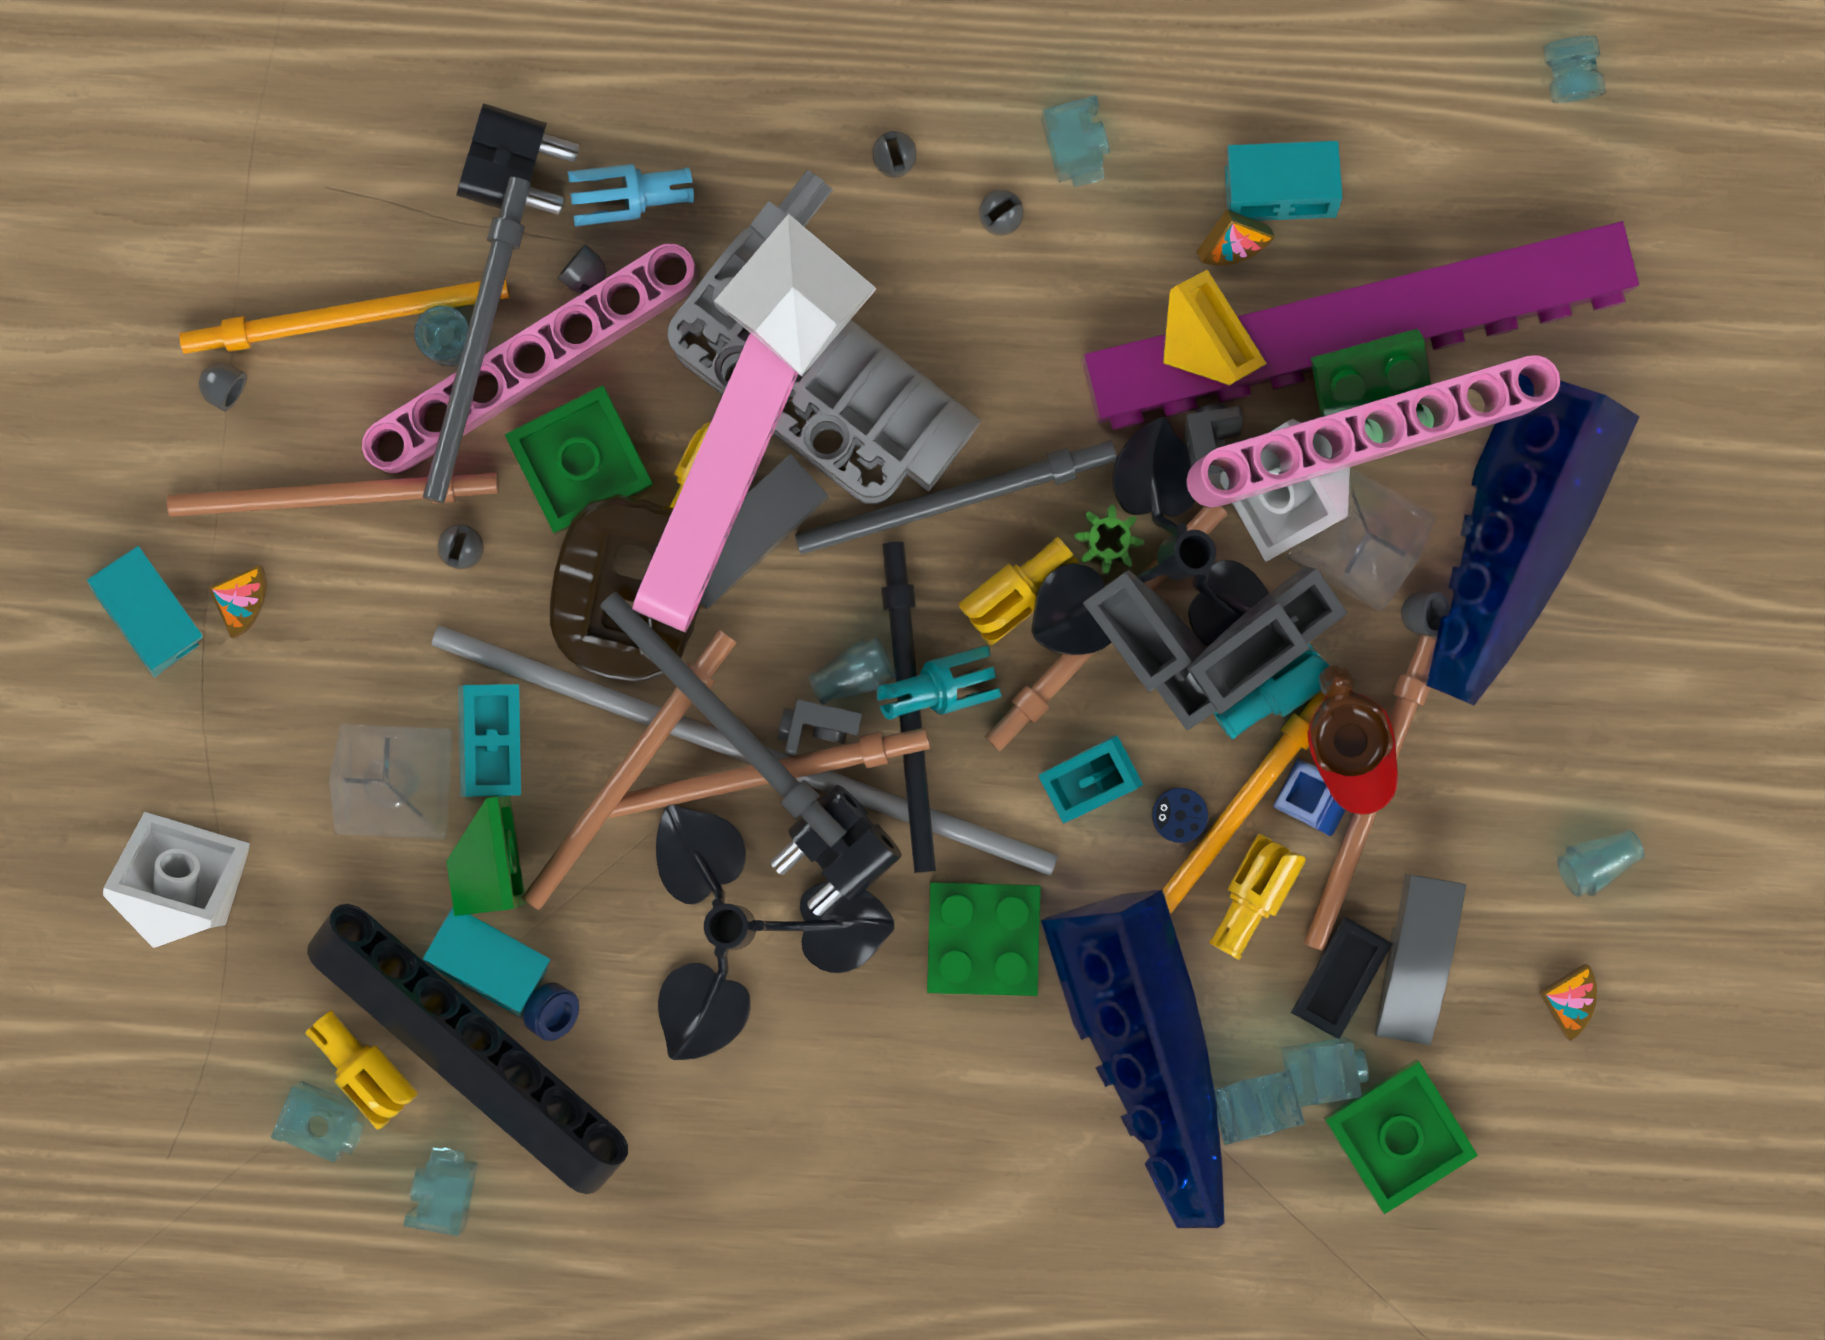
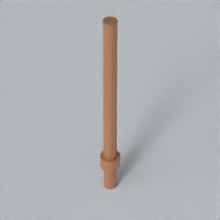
(326, 494)
(1410, 693)
(1031, 702)
(872, 750)
(625, 775)

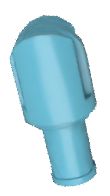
(637, 191)

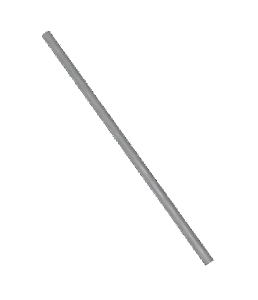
(713, 739)

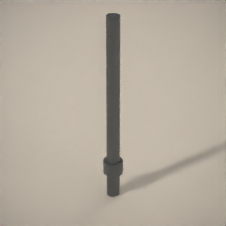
(504, 236)
(1058, 466)
(798, 797)

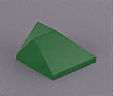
(486, 862)

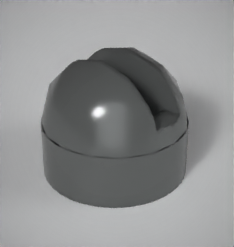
(882, 156)
(1008, 221)
(583, 270)
(222, 385)
(471, 549)
(1424, 611)

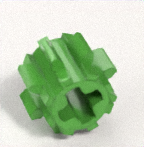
(1108, 555)

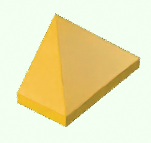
(1207, 334)

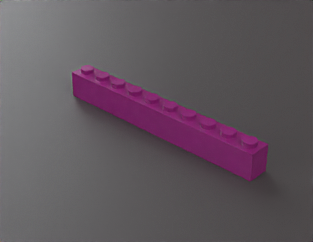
(1439, 301)

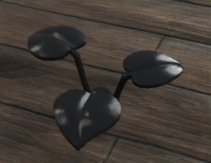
(1146, 479)
(695, 1004)

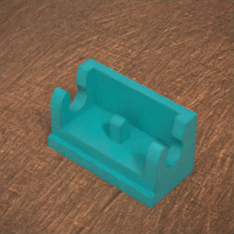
(1284, 180)
(145, 611)
(489, 740)
(486, 962)

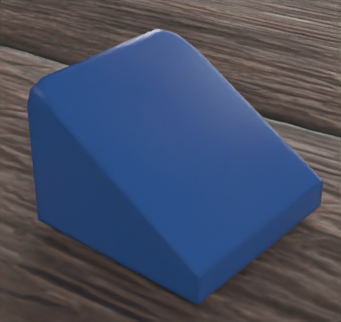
(1308, 799)

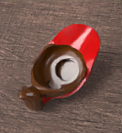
(1353, 745)

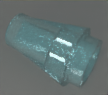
(853, 672)
(1598, 862)

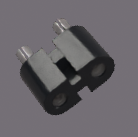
(505, 148)
(850, 863)

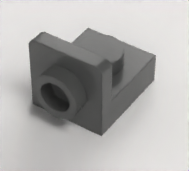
(1207, 430)
(828, 724)

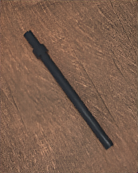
(899, 599)

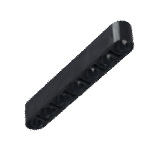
(467, 1049)

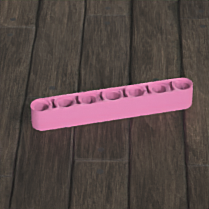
(559, 354)
(1396, 418)
(716, 486)

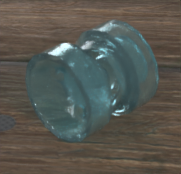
(1574, 69)
(436, 329)

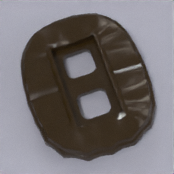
(587, 577)

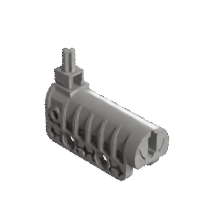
(851, 387)

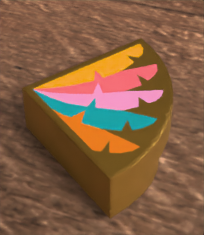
(1234, 240)
(240, 599)
(1572, 1000)

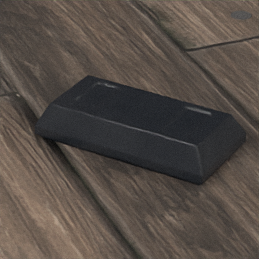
(1341, 977)

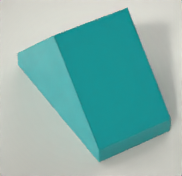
(1090, 779)

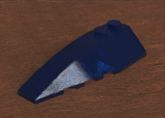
(1528, 517)
(1143, 1018)

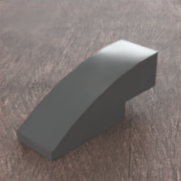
(763, 523)
(1266, 638)
(1153, 644)
(1419, 958)

